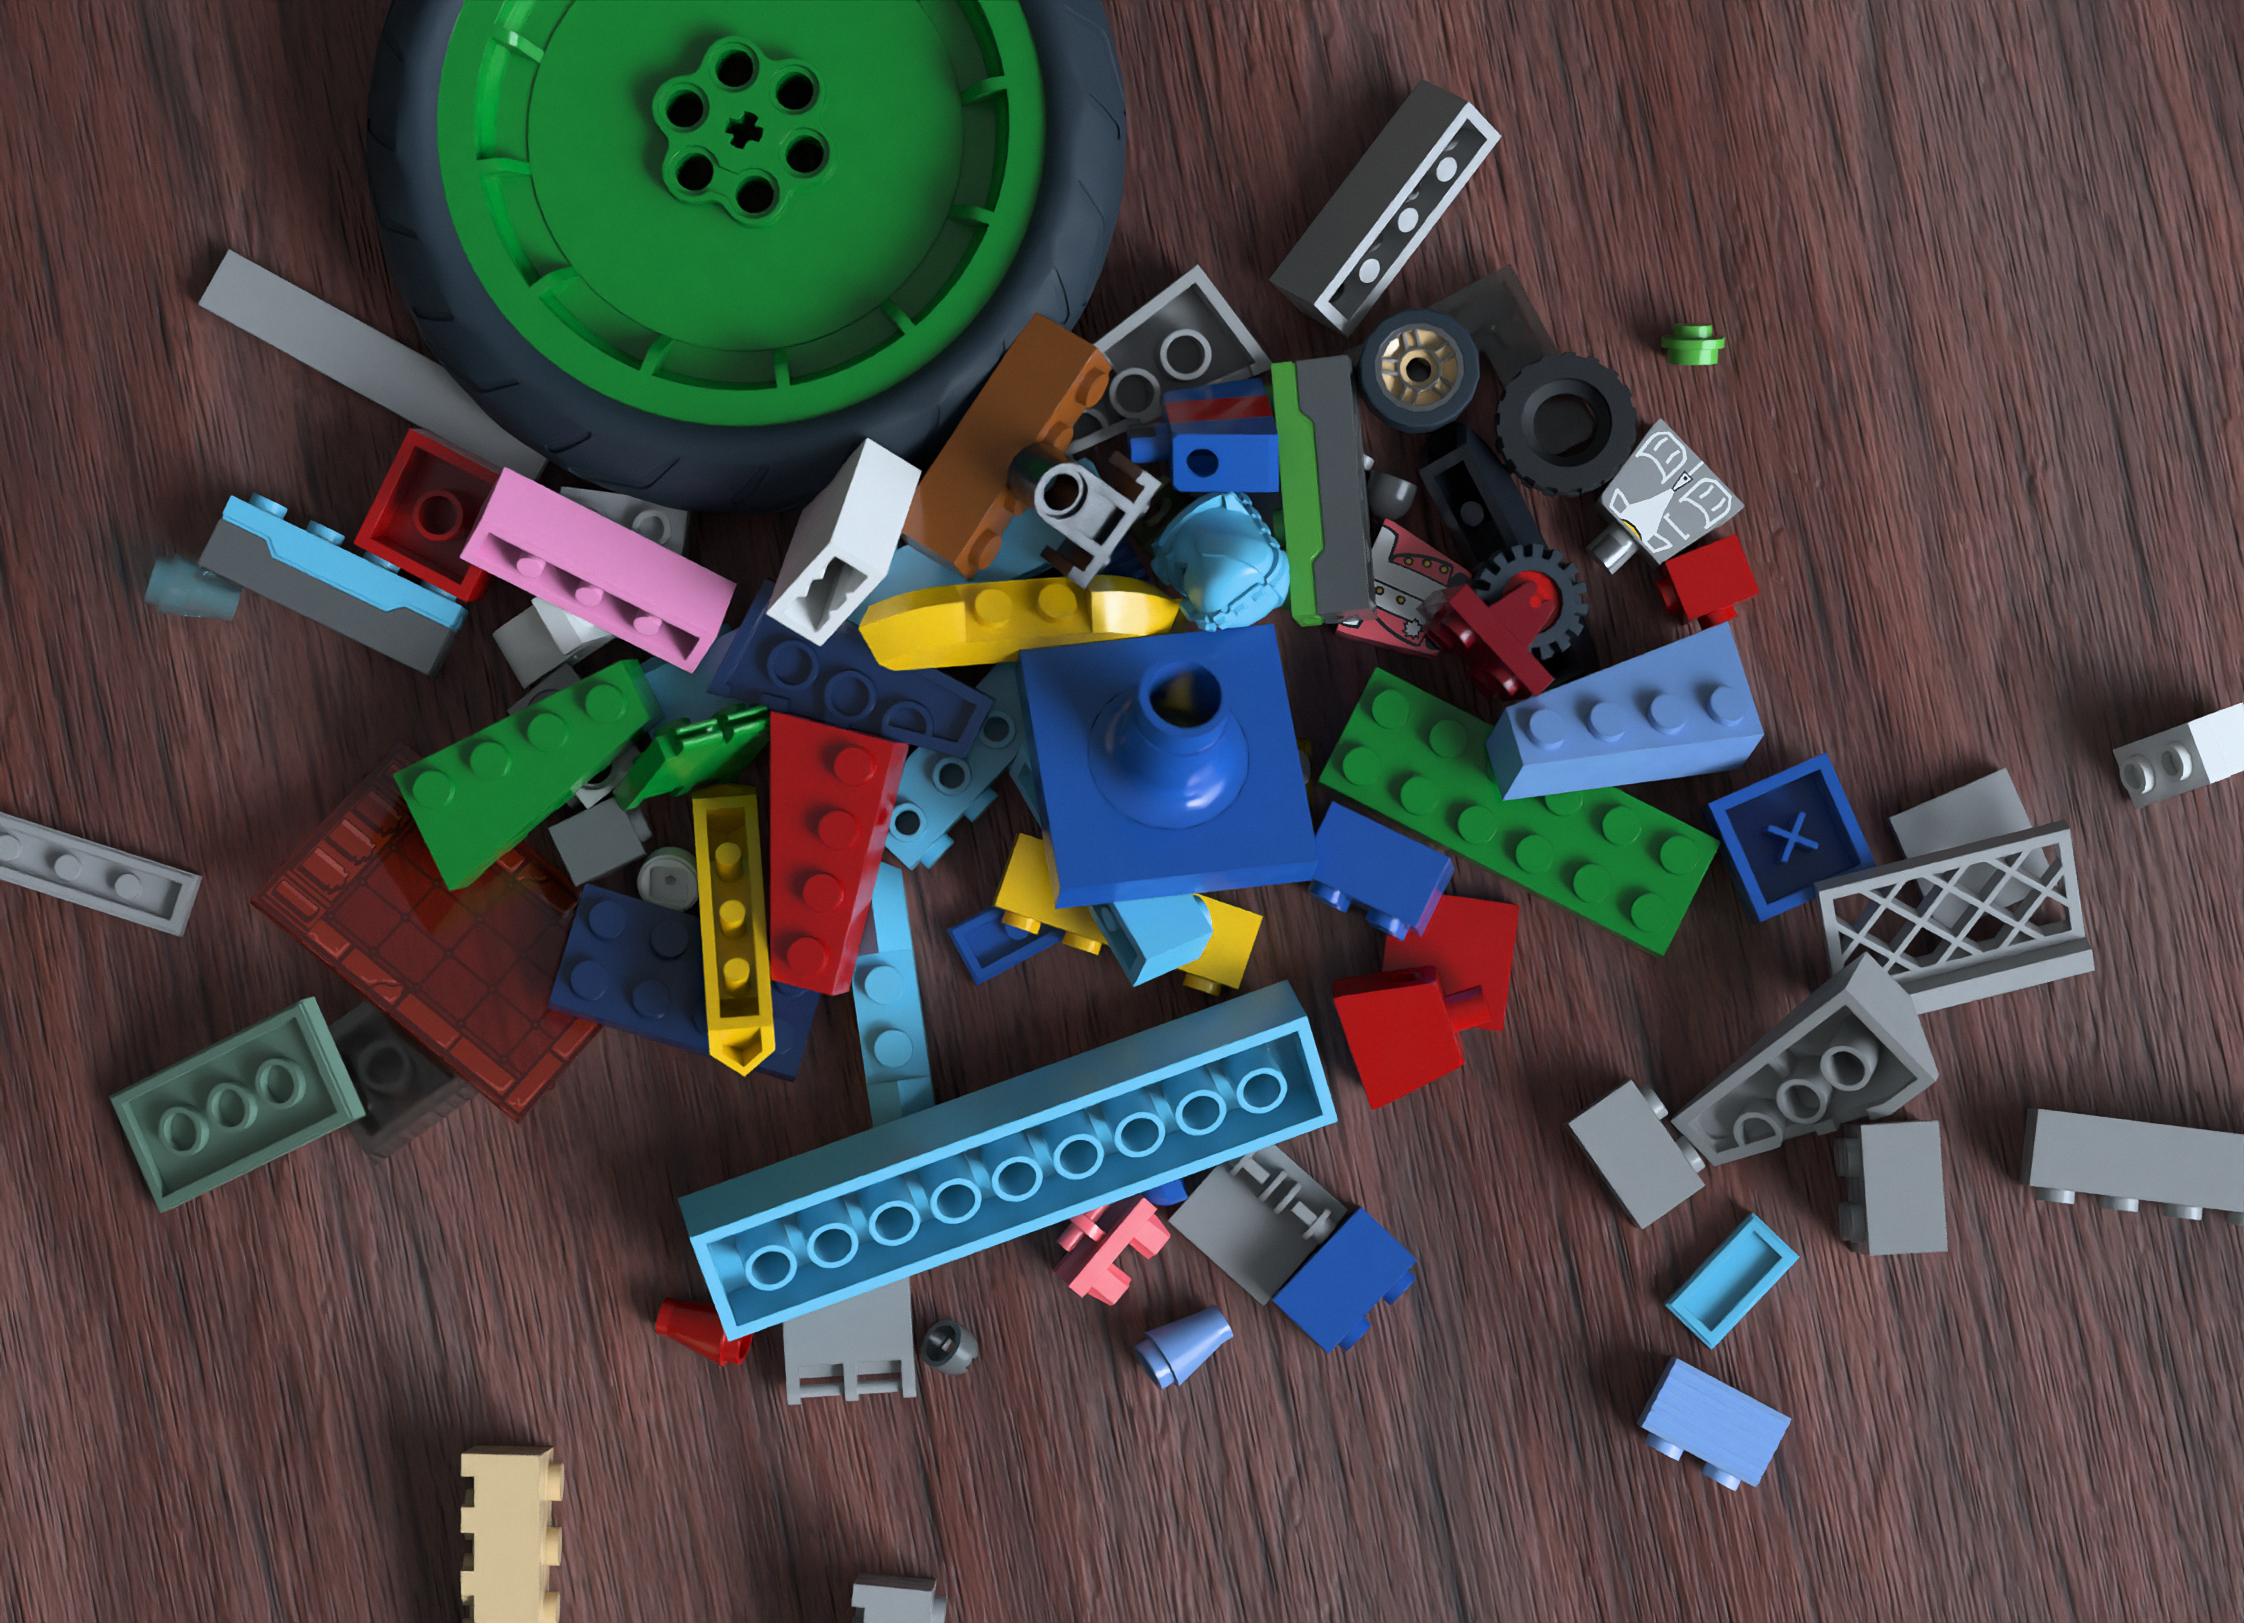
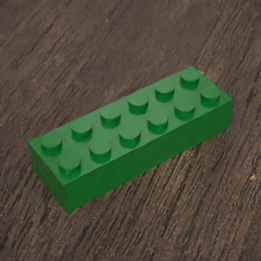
(1576, 850)

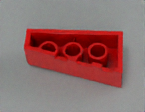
(827, 839)

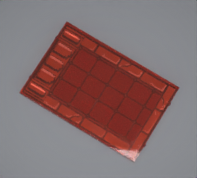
(449, 967)

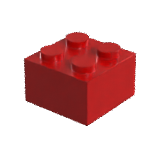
(429, 512)

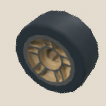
(1435, 342)

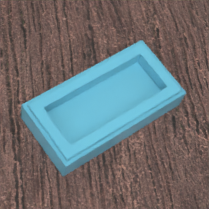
(1731, 1280)

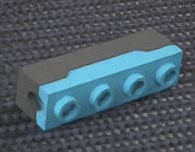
(333, 585)

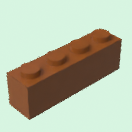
(1026, 401)

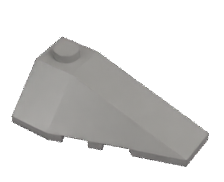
(1830, 1061)

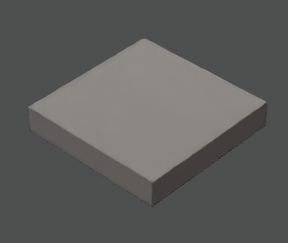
(1961, 817)

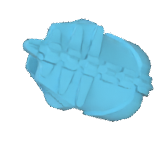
(1222, 562)

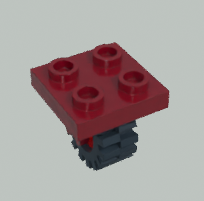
(1508, 619)

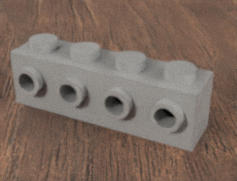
(1385, 207)

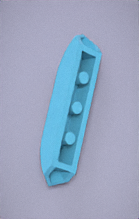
(891, 1007)

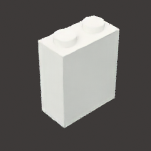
(844, 542)

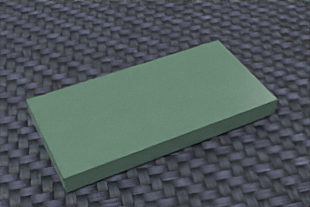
(237, 1104)

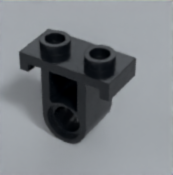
(1080, 505)

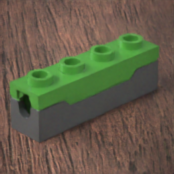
(1322, 491)

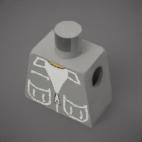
(1659, 503)

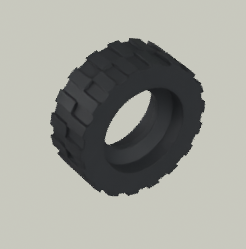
(1580, 378)

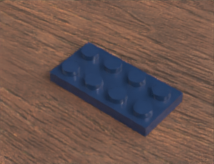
(645, 976)

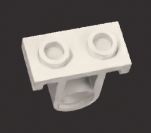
(545, 639)
(2183, 757)

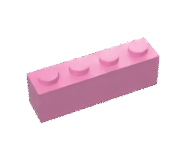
(598, 570)

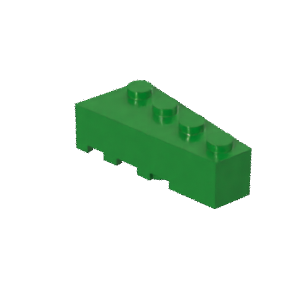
(512, 775)

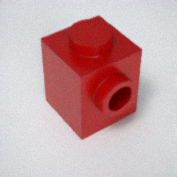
(1706, 583)

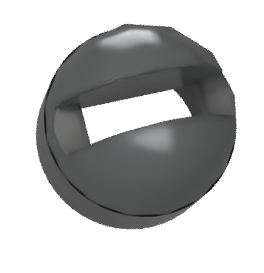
(1388, 495)
(938, 1340)

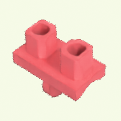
(1099, 1237)

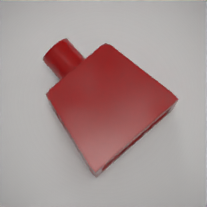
(1405, 1028)

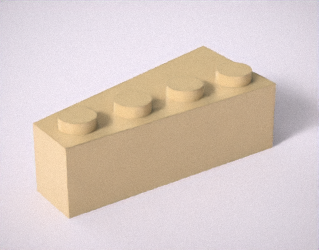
(511, 1534)

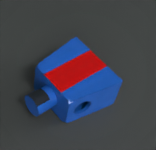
(1213, 438)

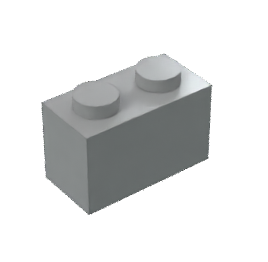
(1636, 1152)

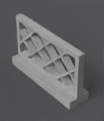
(1955, 975)

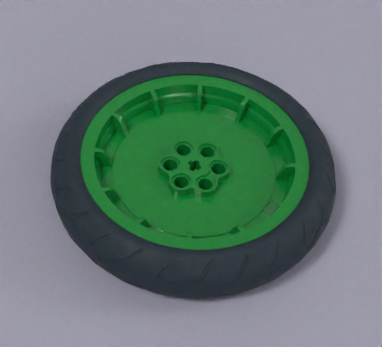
(712, 346)

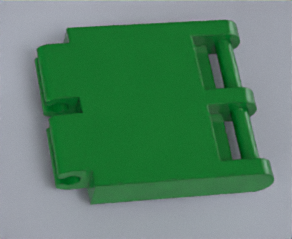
(696, 754)

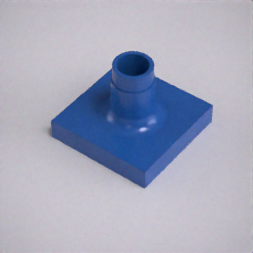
(1165, 766)

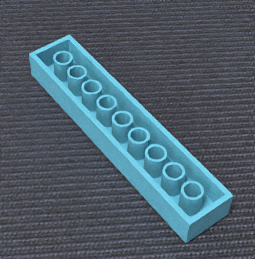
(1008, 1159)

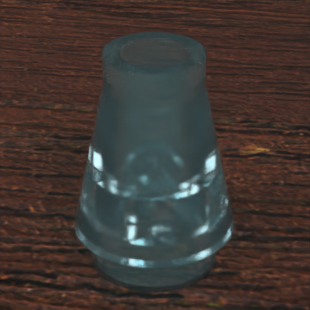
(190, 590)

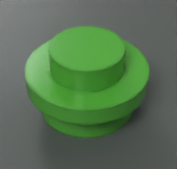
(1692, 344)

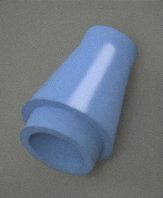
(1180, 1347)

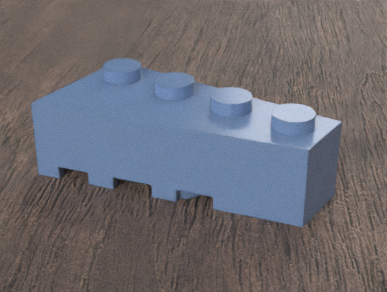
(1632, 723)

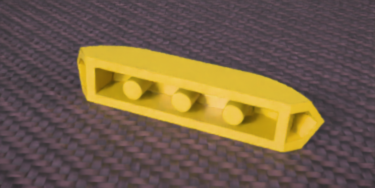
(1000, 618)
(733, 925)

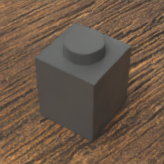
(601, 841)

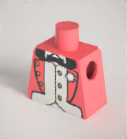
(1403, 577)

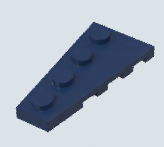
(847, 685)

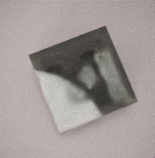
(395, 1079)

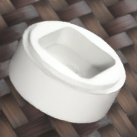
(669, 879)

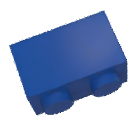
(1345, 1281)

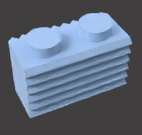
(1712, 1423)

